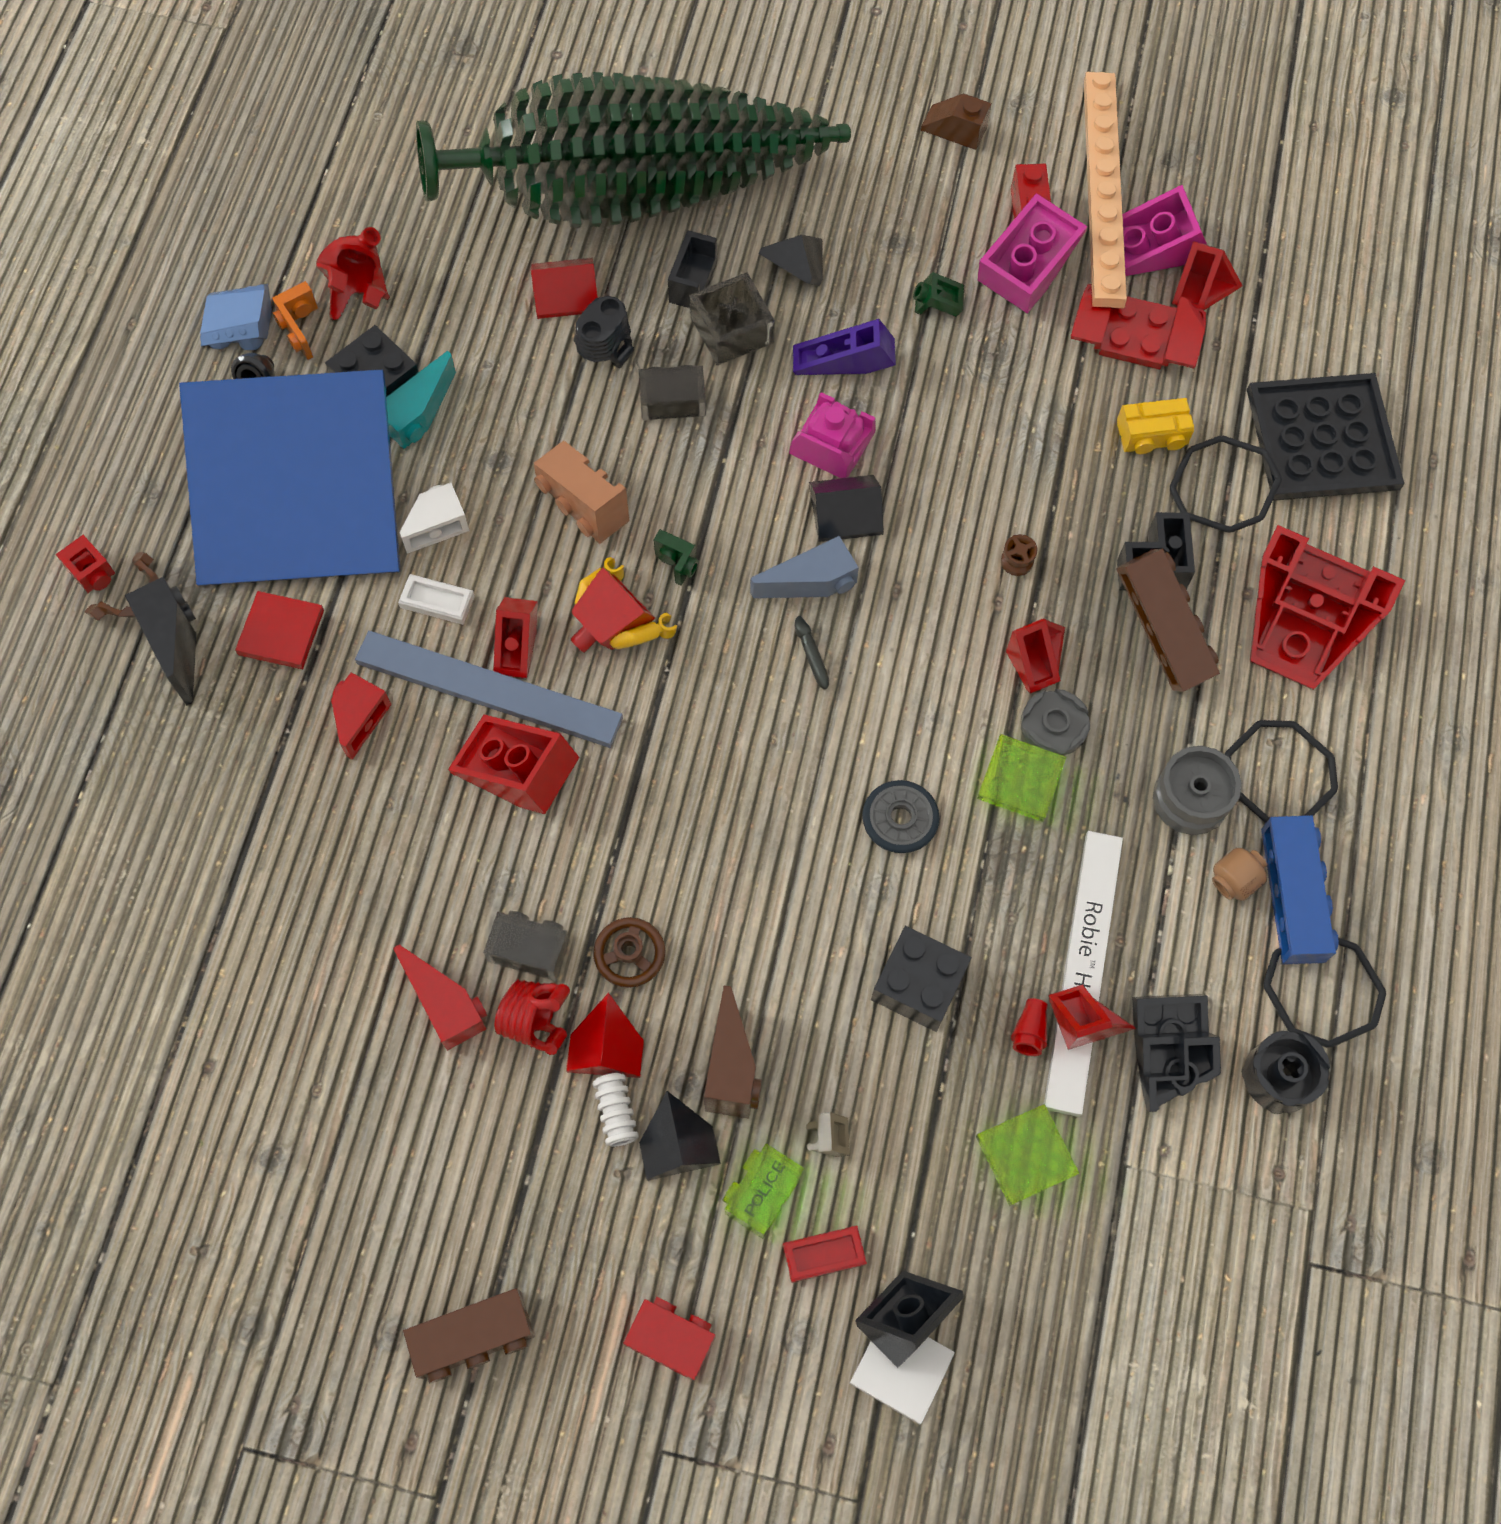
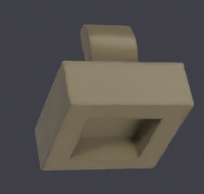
(832, 1135)

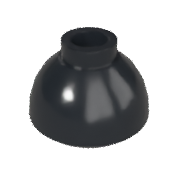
(252, 366)

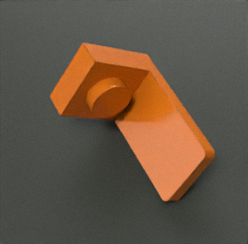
(290, 306)

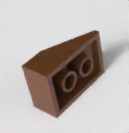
(732, 1070)

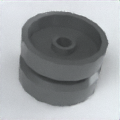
(1197, 790)

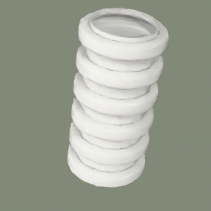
(615, 1109)

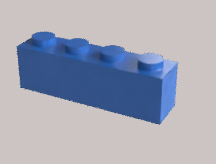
(1299, 890)

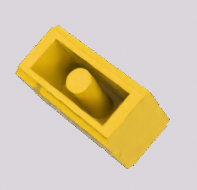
(1155, 425)

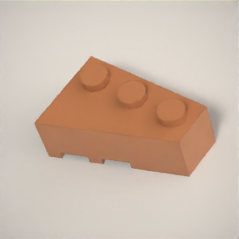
(582, 492)

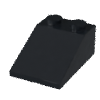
(168, 628)

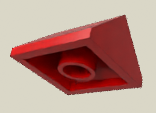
(563, 287)

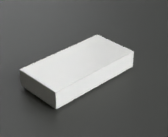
(436, 599)

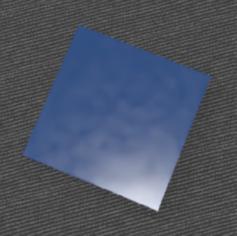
(289, 477)

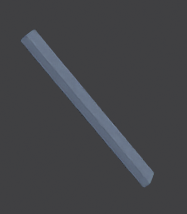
(489, 689)

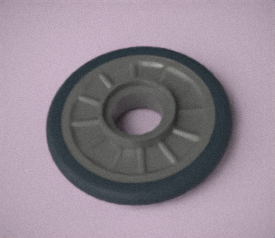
(894, 836)

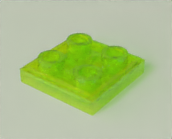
(1021, 777)
(1027, 1154)

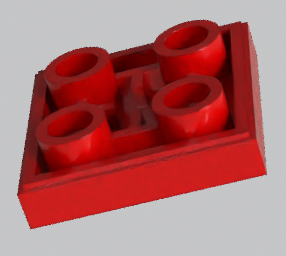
(279, 630)

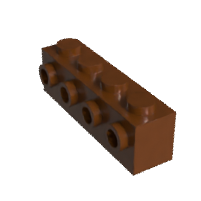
(1169, 620)

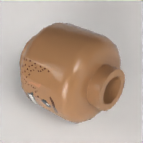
(1239, 874)

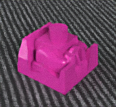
(833, 437)

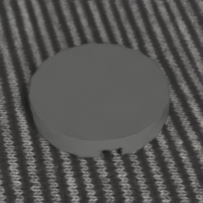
(1055, 721)

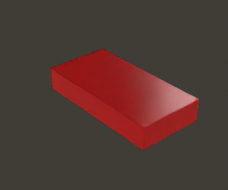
(824, 1254)

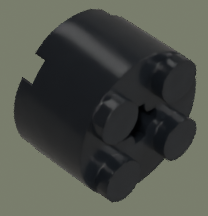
(1303, 1059)

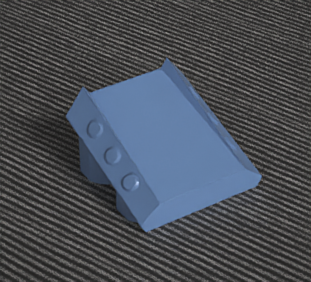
(238, 317)

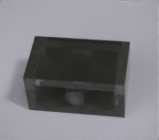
(672, 392)
(527, 945)

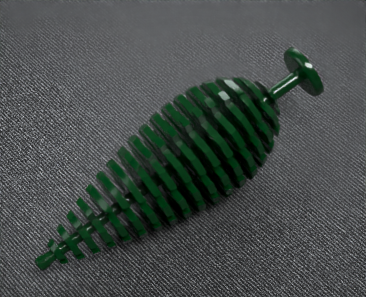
(629, 147)

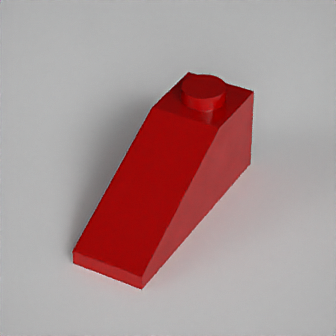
(445, 1002)

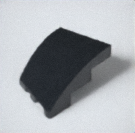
(1173, 1046)

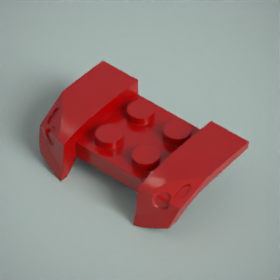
(1142, 331)

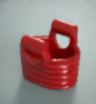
(529, 1009)

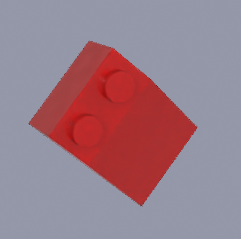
(515, 762)

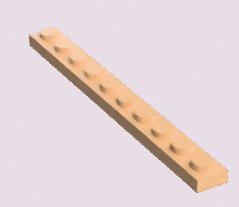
(1104, 191)

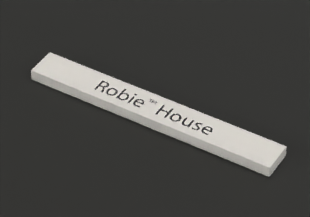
(1084, 965)

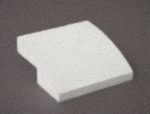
(909, 1386)

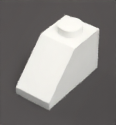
(433, 518)

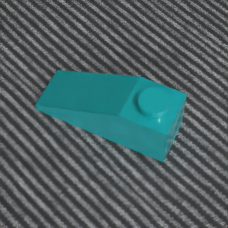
(418, 400)

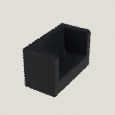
(692, 267)

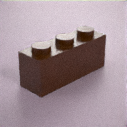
(469, 1336)

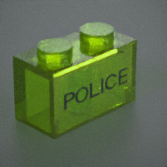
(763, 1190)

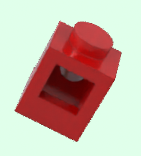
(86, 564)

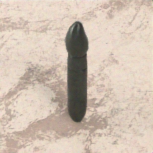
(812, 653)

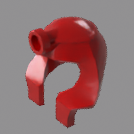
(351, 268)

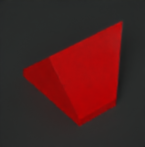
(1206, 277)
(1037, 653)
(1084, 1018)
(606, 1043)

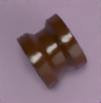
(1019, 546)

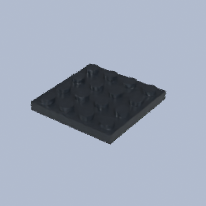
(1325, 436)

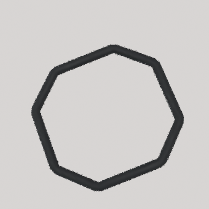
(1229, 529)
(1289, 724)
(1349, 1035)

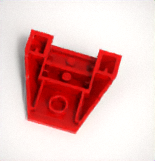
(1314, 608)

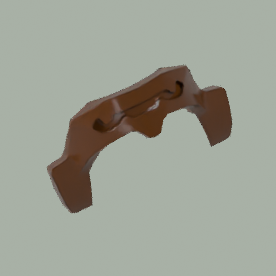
(97, 611)

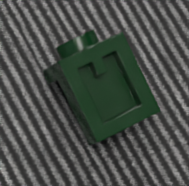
(940, 294)
(676, 551)

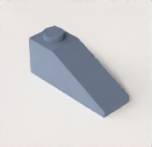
(811, 574)

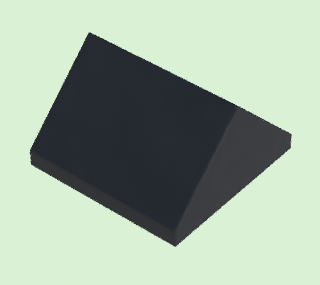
(847, 507)
(907, 1314)

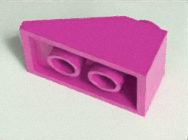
(1160, 233)
(1030, 253)

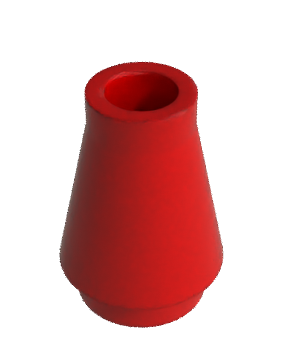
(1031, 1029)

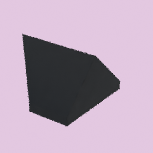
(798, 256)
(677, 1141)

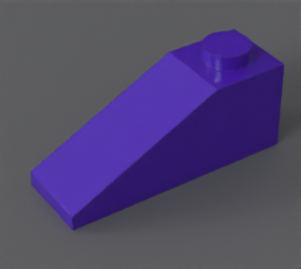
(847, 351)

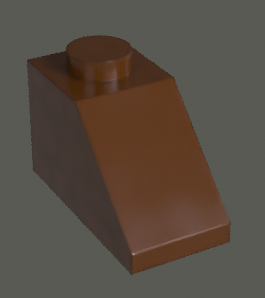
(959, 120)

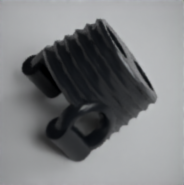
(602, 330)

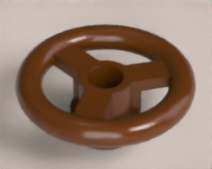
(626, 939)

